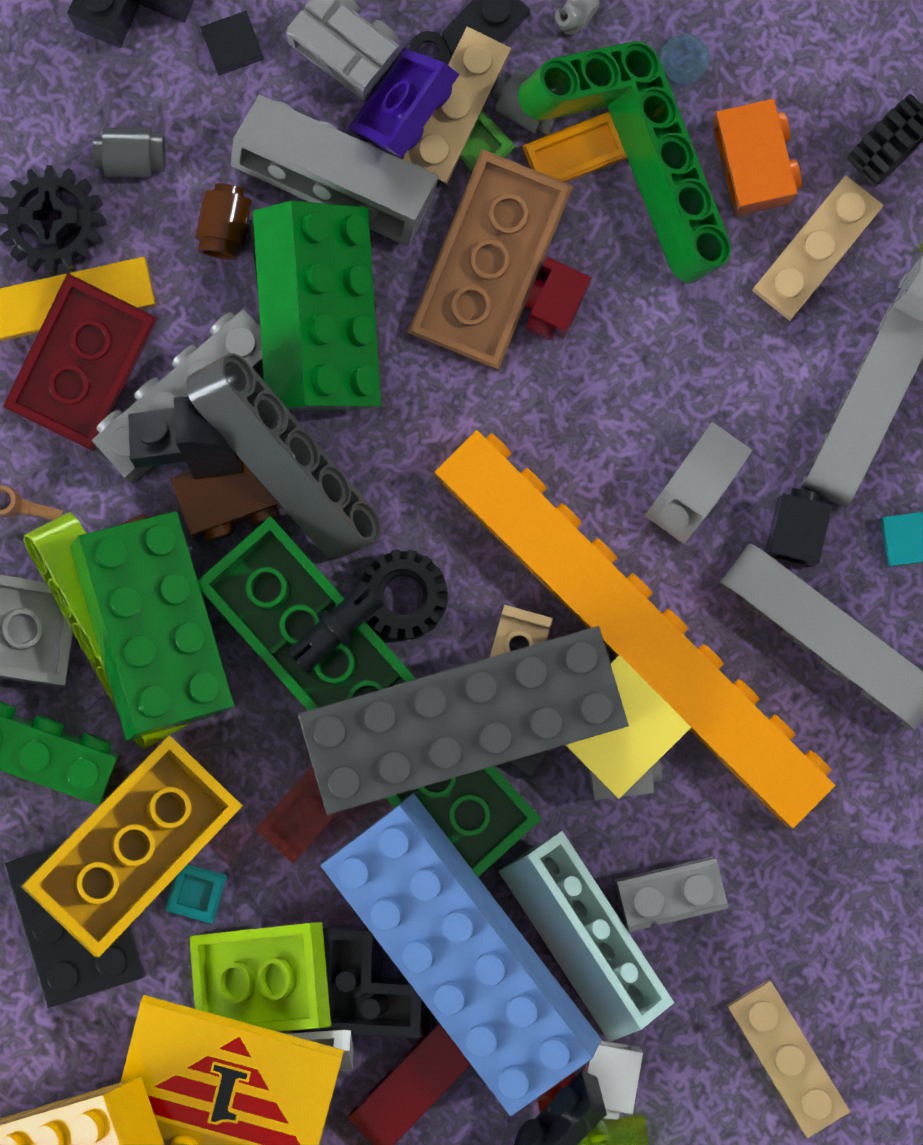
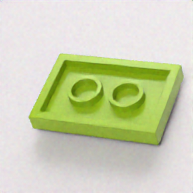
(263, 976)

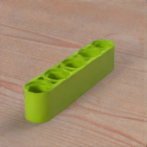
(53, 558)

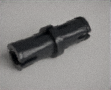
(334, 627)

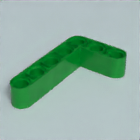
(655, 140)

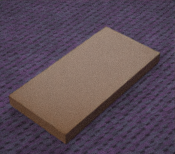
(490, 259)

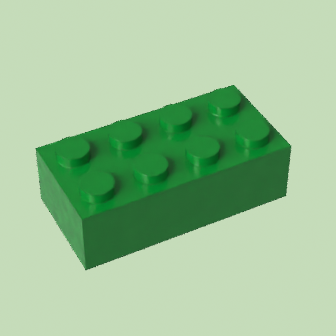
(317, 306)
(151, 625)

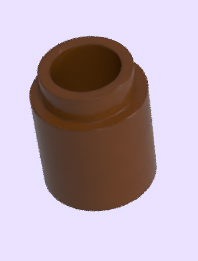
(223, 221)

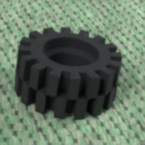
(889, 141)
(433, 586)

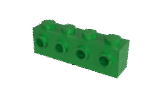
(55, 758)

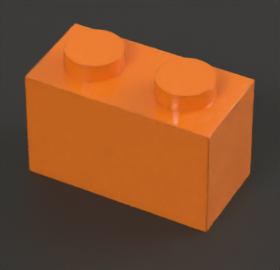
(756, 157)

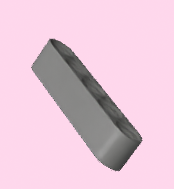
(829, 632)

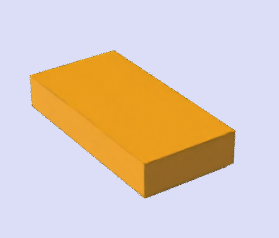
(576, 149)

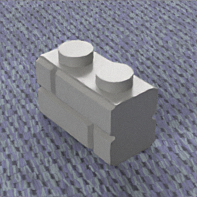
(344, 44)
(671, 893)

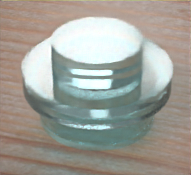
(684, 58)

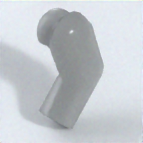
(575, 15)

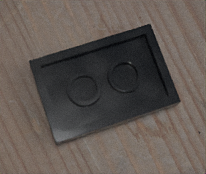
(62, 962)

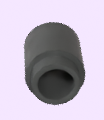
(509, 107)
(130, 152)

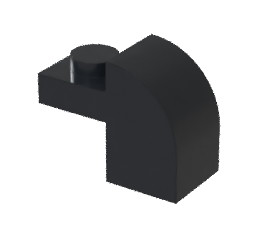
(180, 436)

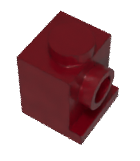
(556, 300)

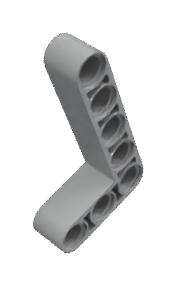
(873, 397)

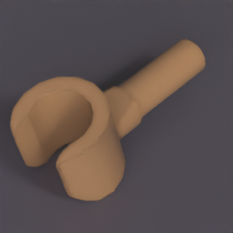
(26, 507)

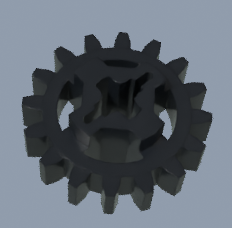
(72, 220)

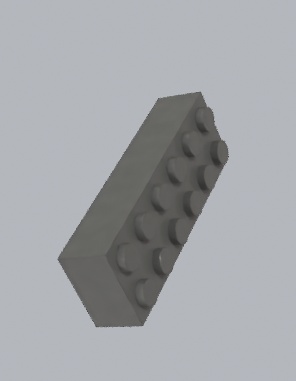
(463, 720)

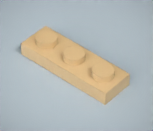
(447, 131)
(817, 248)
(788, 1058)

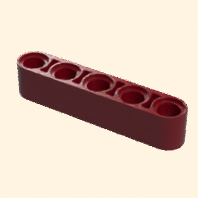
(409, 1089)

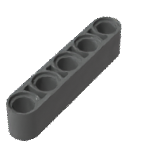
(283, 456)

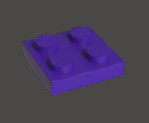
(404, 102)

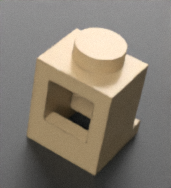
(521, 623)

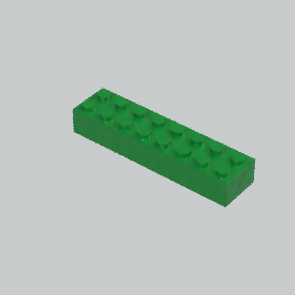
(273, 601)

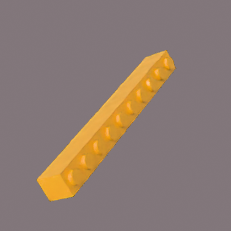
(631, 626)

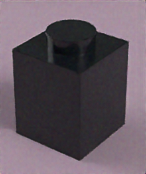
(798, 527)

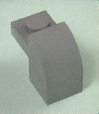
(698, 483)

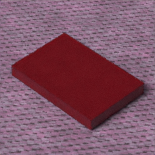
(80, 361)

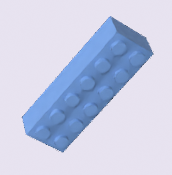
(462, 955)

